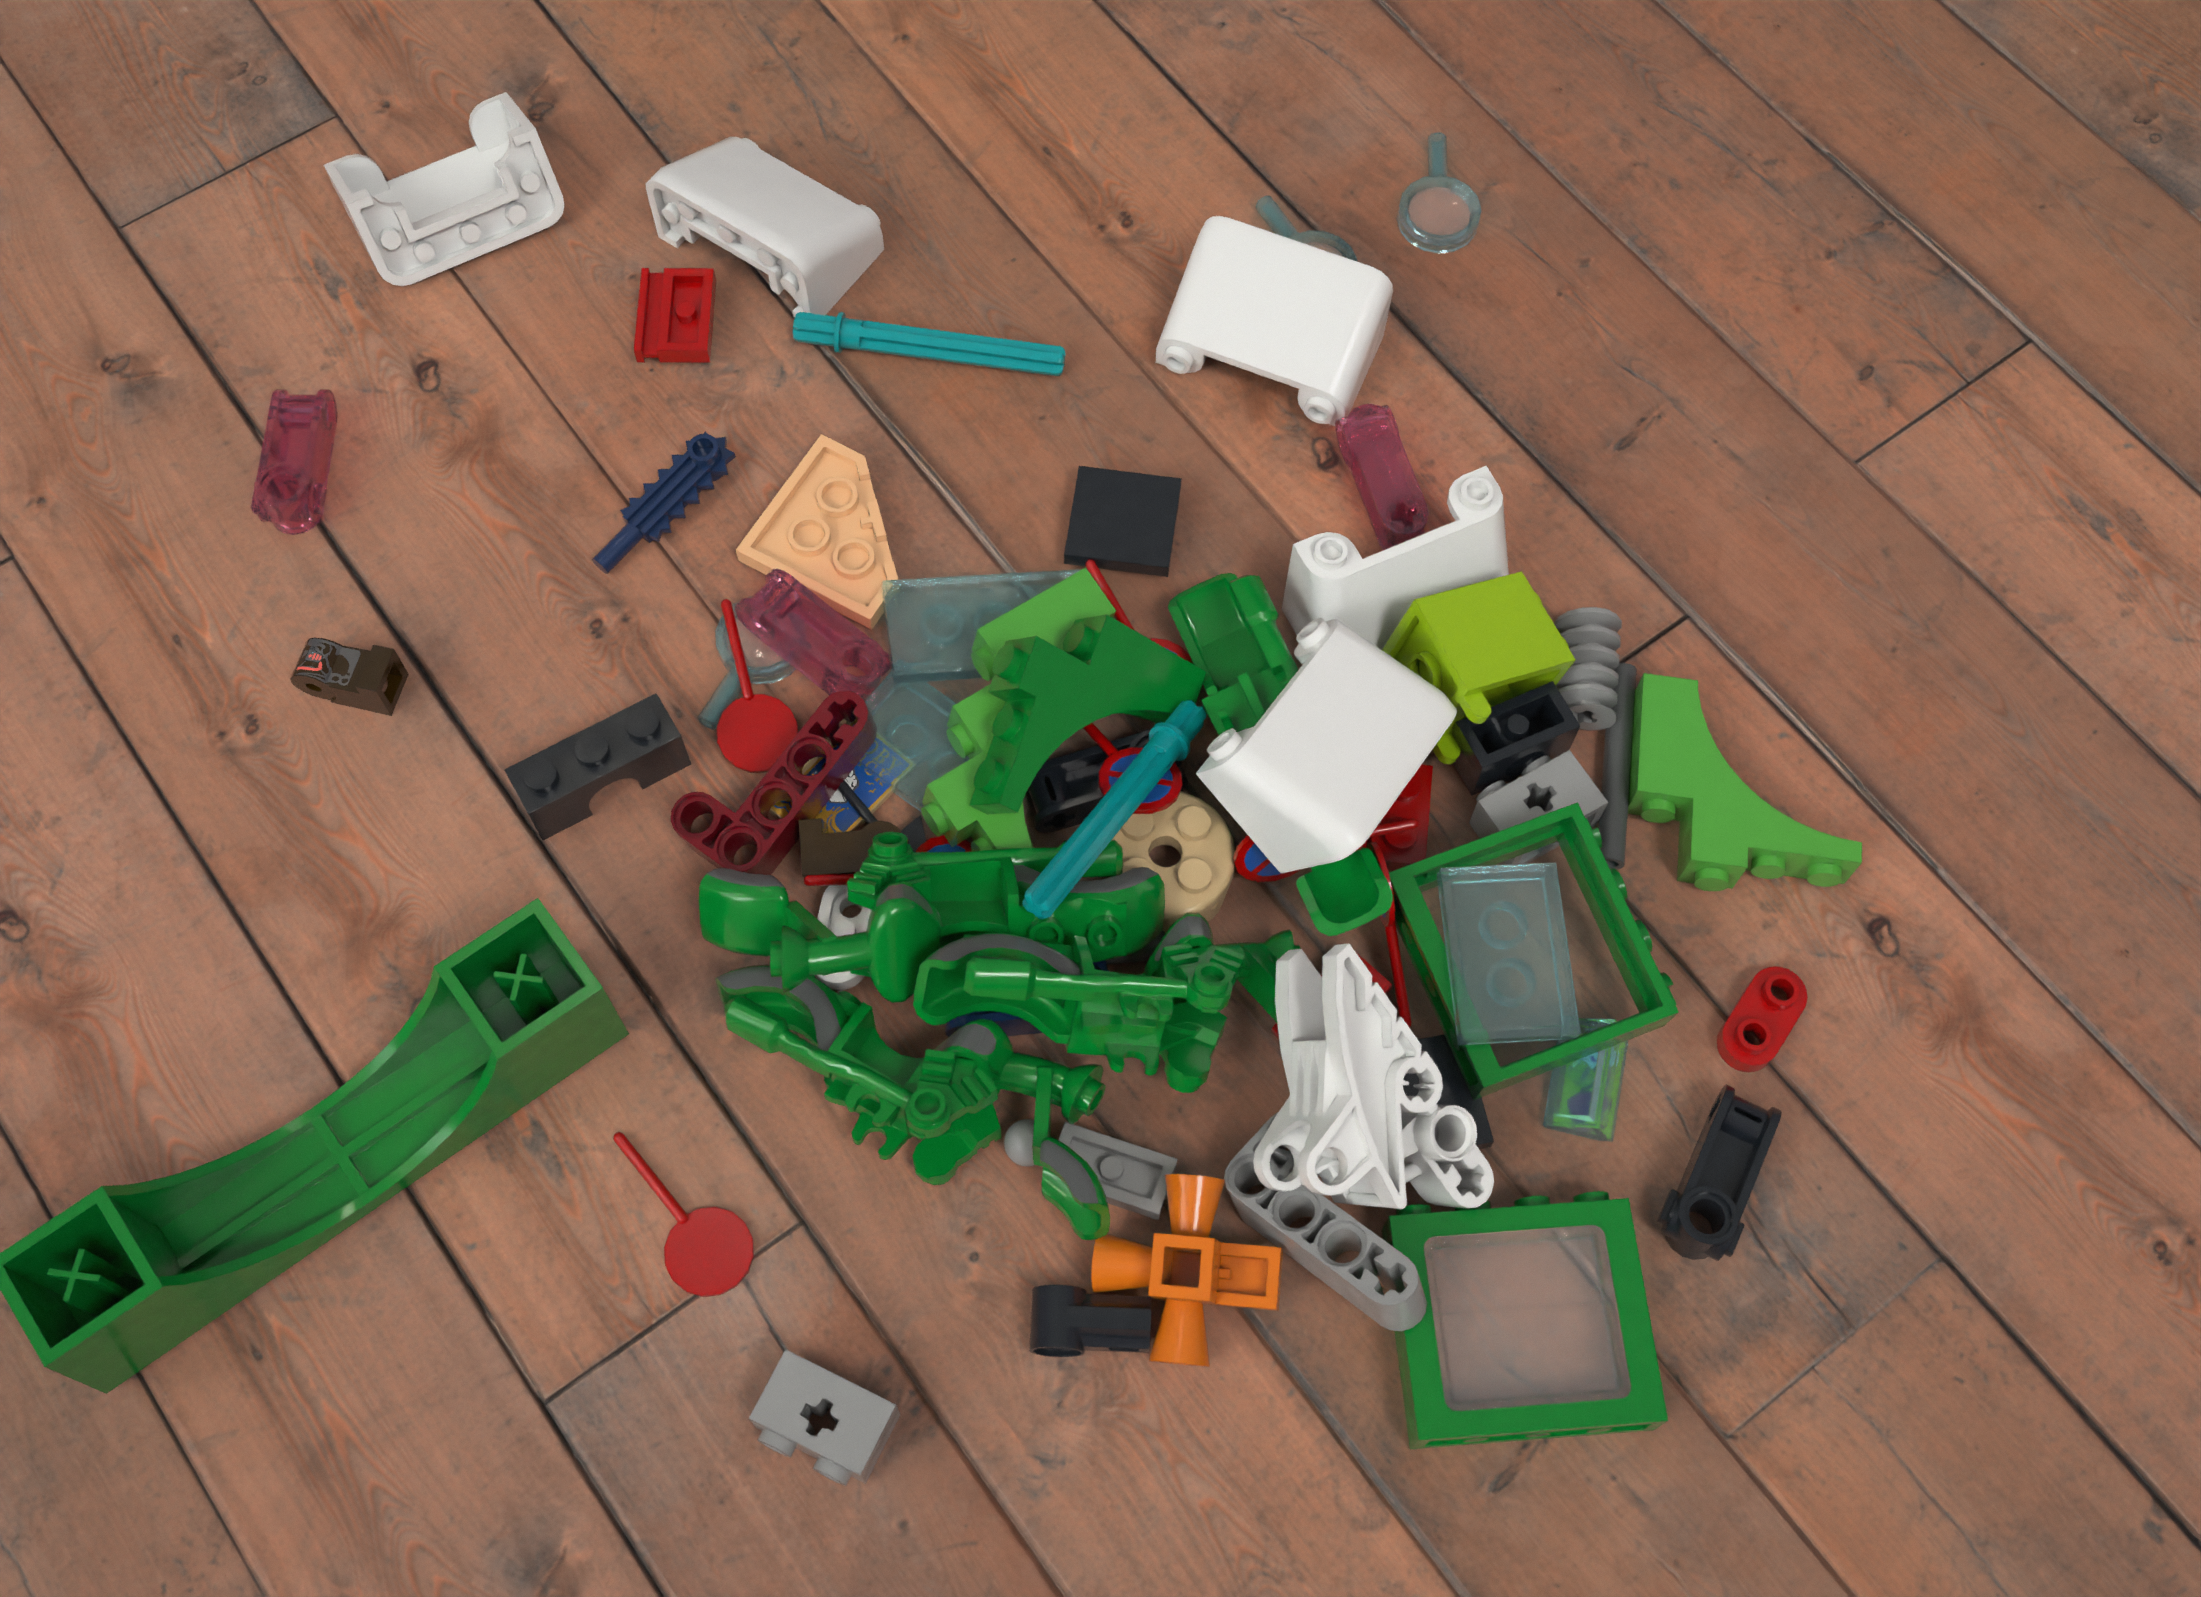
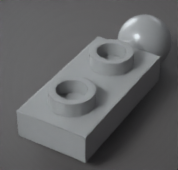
(1128, 1173)

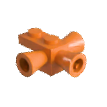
(1189, 1270)

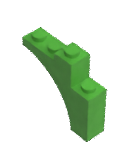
(1721, 820)

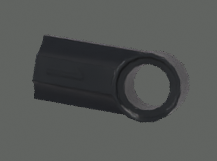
(1072, 1322)

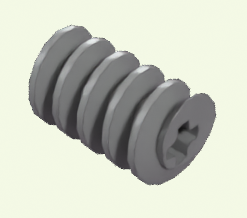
(1591, 678)

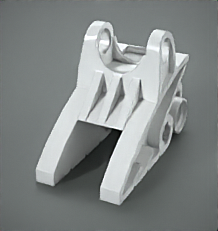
(1348, 1101)

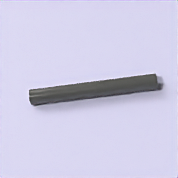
(1617, 769)

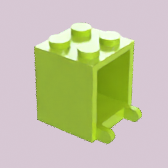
(1480, 647)

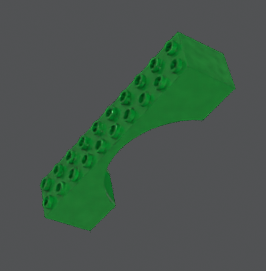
(168, 1255)

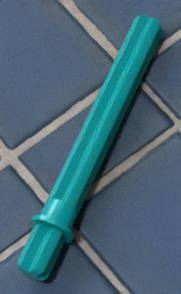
(928, 344)
(1166, 745)

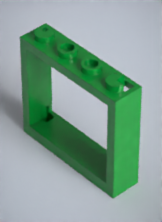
(1605, 896)

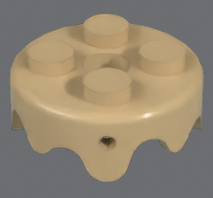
(1206, 852)

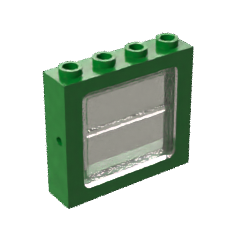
(1526, 1323)

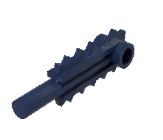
(667, 498)

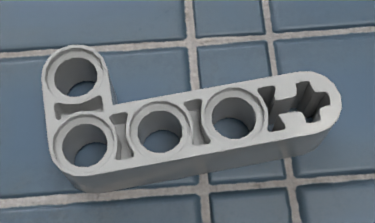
(1325, 1238)

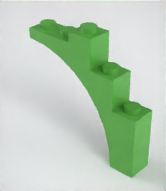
(971, 720)

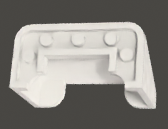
(455, 204)
(770, 218)
(1278, 314)
(1375, 592)
(1327, 750)

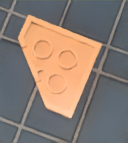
(827, 533)

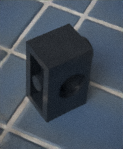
(1514, 737)

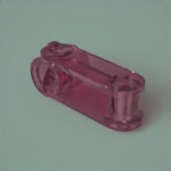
(295, 460)
(1382, 473)
(812, 636)

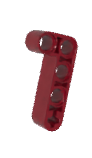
(782, 783)

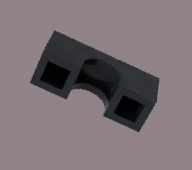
(566, 776)

